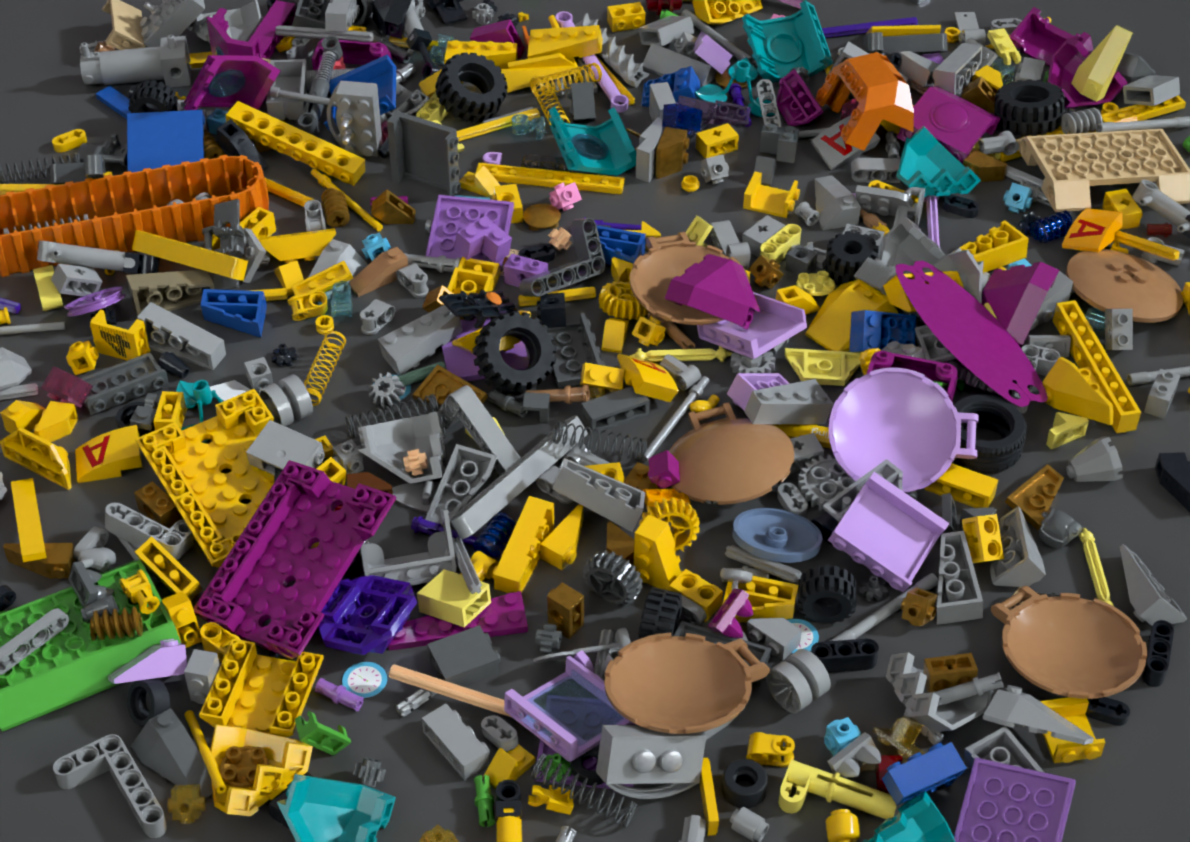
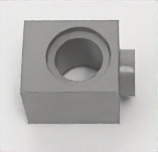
(685, 45)
(258, 373)

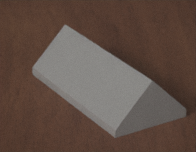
(665, 61)

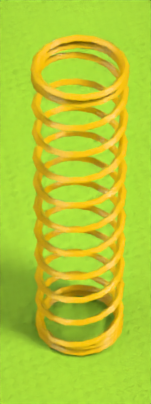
(533, 86)
(544, 98)
(313, 391)

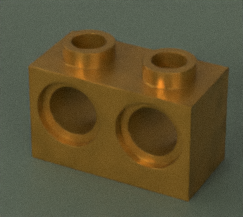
(949, 671)

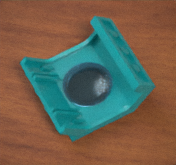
(594, 148)

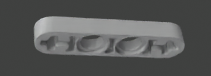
(768, 108)
(49, 625)

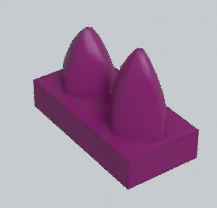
(724, 620)

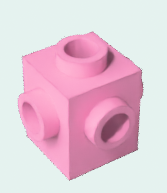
(564, 196)

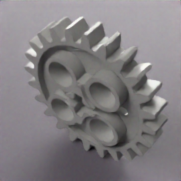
(822, 480)

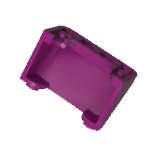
(1041, 39)

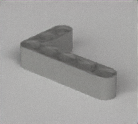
(466, 407)
(112, 755)

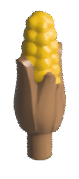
(873, 221)

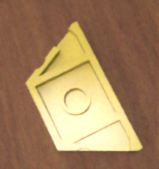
(823, 365)

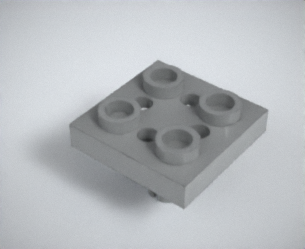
(253, 253)

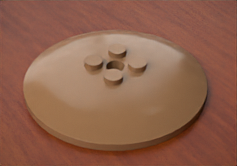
(1125, 282)

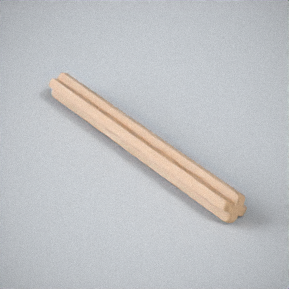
(447, 689)

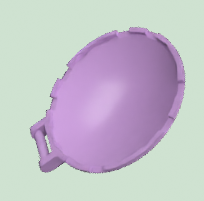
(899, 419)

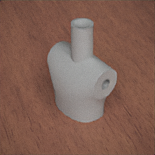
(97, 558)

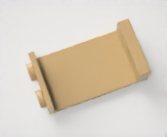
(125, 24)

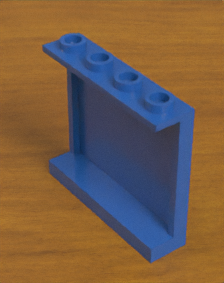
(381, 72)
(164, 138)

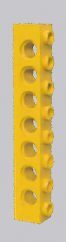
(297, 143)
(1090, 353)

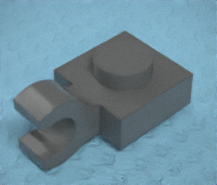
(144, 416)

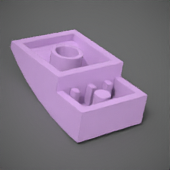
(712, 52)

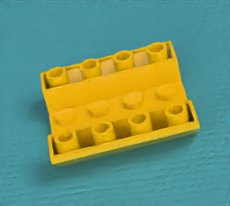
(260, 690)

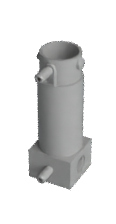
(165, 62)

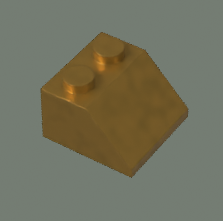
(671, 152)

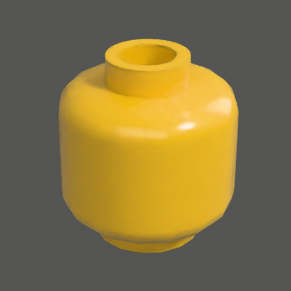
(842, 826)

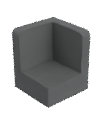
(538, 402)

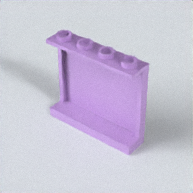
(768, 329)
(888, 532)

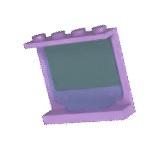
(566, 711)

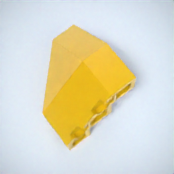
(285, 759)

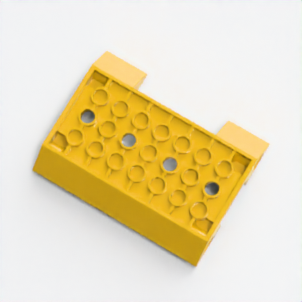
(194, 477)

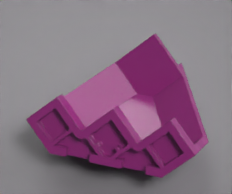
(1063, 69)
(716, 288)
(1018, 296)

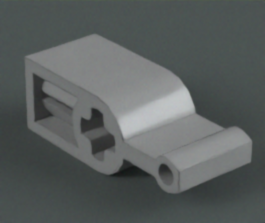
(302, 48)

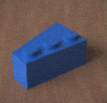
(621, 244)
(235, 309)
(923, 773)

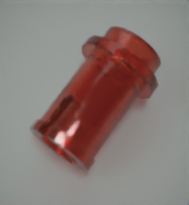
(1159, 229)

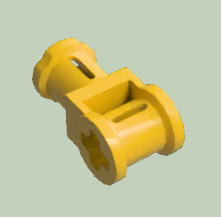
(139, 590)

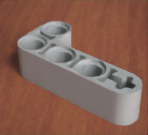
(726, 240)
(1042, 361)
(139, 528)

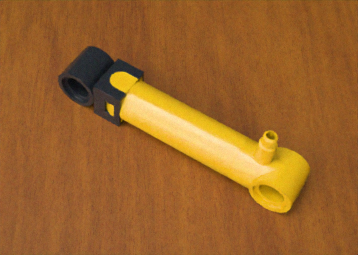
(508, 812)

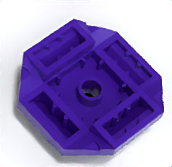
(366, 614)

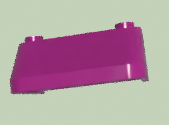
(354, 52)
(931, 369)

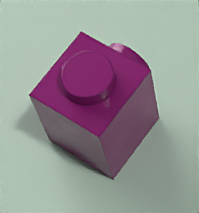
(664, 469)

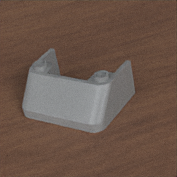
(416, 567)

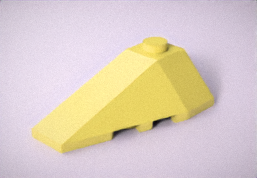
(1100, 66)

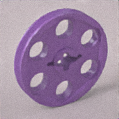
(95, 301)

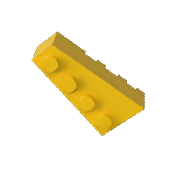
(568, 41)
(498, 52)

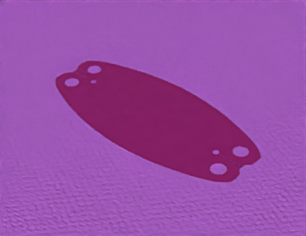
(971, 333)

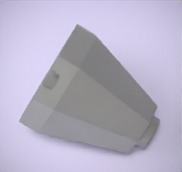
(1095, 463)

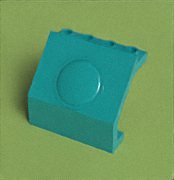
(788, 43)

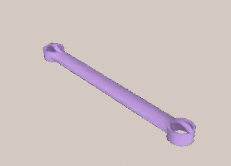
(605, 83)

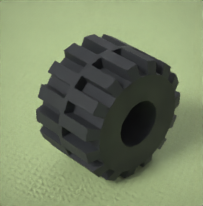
(847, 254)

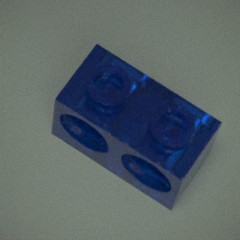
(682, 117)

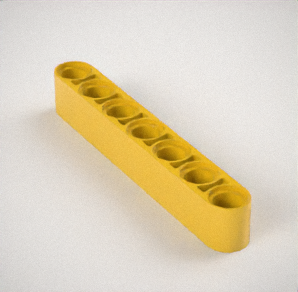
(190, 255)

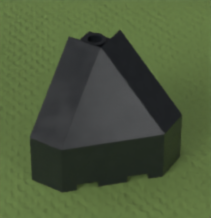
(390, 16)

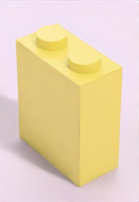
(450, 599)

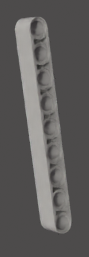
(513, 481)

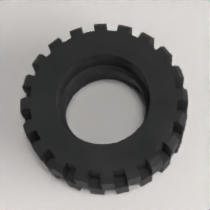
(461, 101)
(1029, 107)
(535, 339)

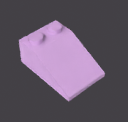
(747, 382)
(156, 662)

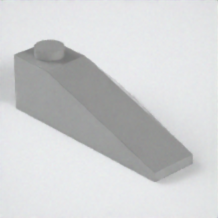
(835, 204)
(335, 253)
(1146, 593)

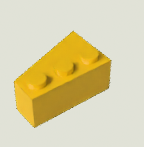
(655, 553)

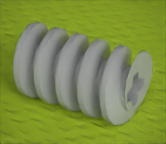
(1081, 121)

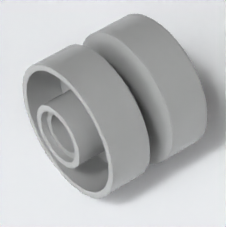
(287, 400)
(798, 680)

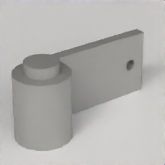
(969, 27)

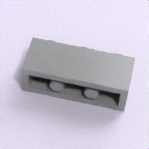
(456, 741)

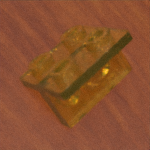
(901, 736)

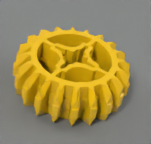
(620, 302)
(681, 517)

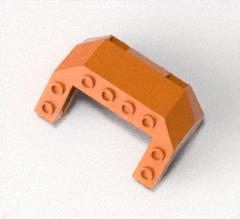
(878, 90)

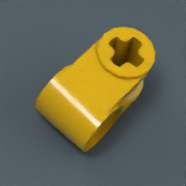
(307, 305)
(216, 639)
(769, 748)

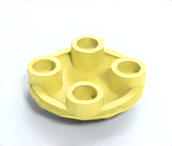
(816, 283)

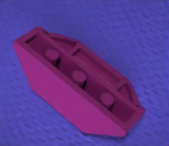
(797, 101)

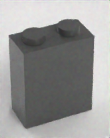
(464, 657)

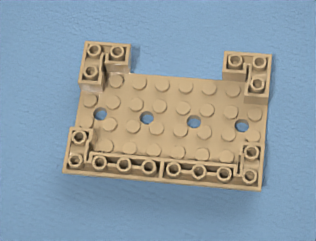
(1105, 158)

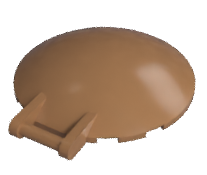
(654, 271)
(730, 458)
(1071, 644)
(681, 682)

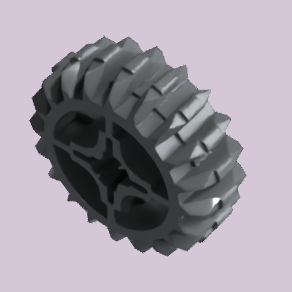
(612, 578)

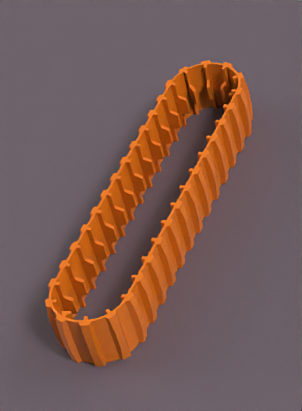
(126, 204)

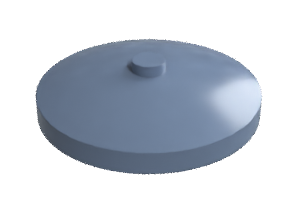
(777, 535)

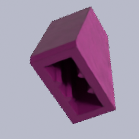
(498, 33)

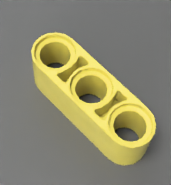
(432, 110)
(781, 242)
(47, 291)

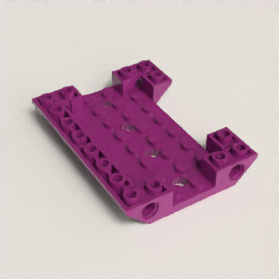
(278, 550)

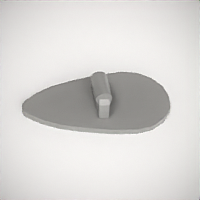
(416, 495)

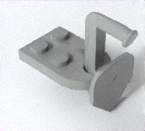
(891, 202)

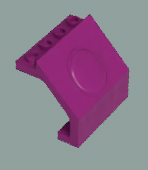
(951, 121)

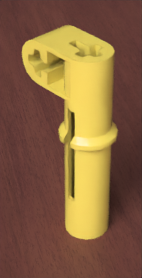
(832, 788)

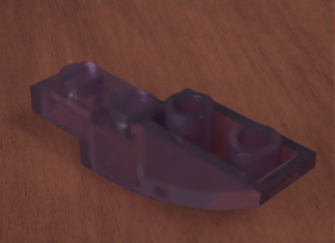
(719, 112)

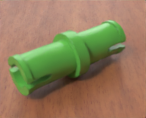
(484, 801)

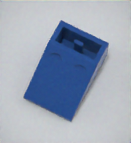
(682, 83)
(878, 329)

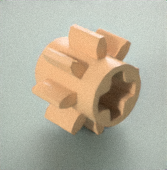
(560, 239)
(415, 462)

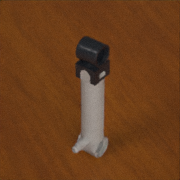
(97, 258)

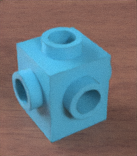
(1018, 191)
(375, 245)
(840, 734)

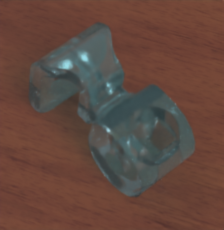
(438, 52)
(1006, 69)
(521, 125)

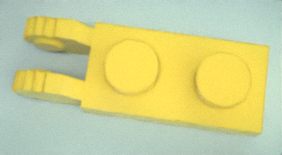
(1004, 46)

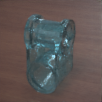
(341, 299)

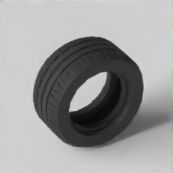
(1000, 417)

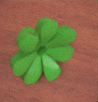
(557, 759)

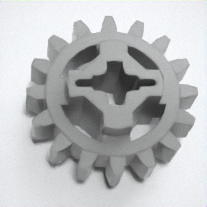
(742, 364)

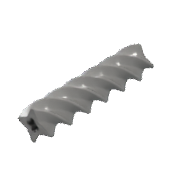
(615, 56)

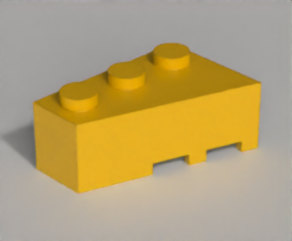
(768, 598)

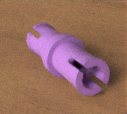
(339, 694)

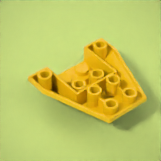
(833, 320)

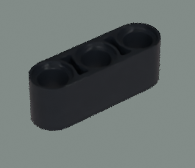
(1158, 653)
(847, 654)

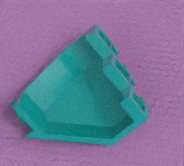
(933, 167)
(334, 810)
(916, 822)

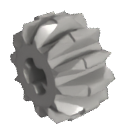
(388, 382)

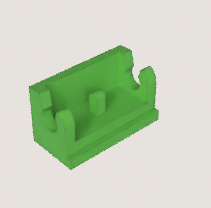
(321, 735)

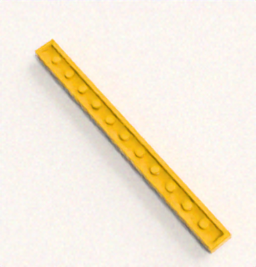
(1142, 112)

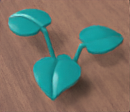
(742, 72)
(197, 393)

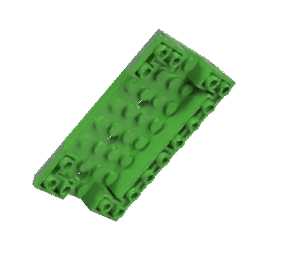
(70, 662)

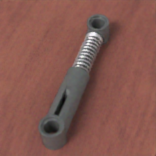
(320, 86)

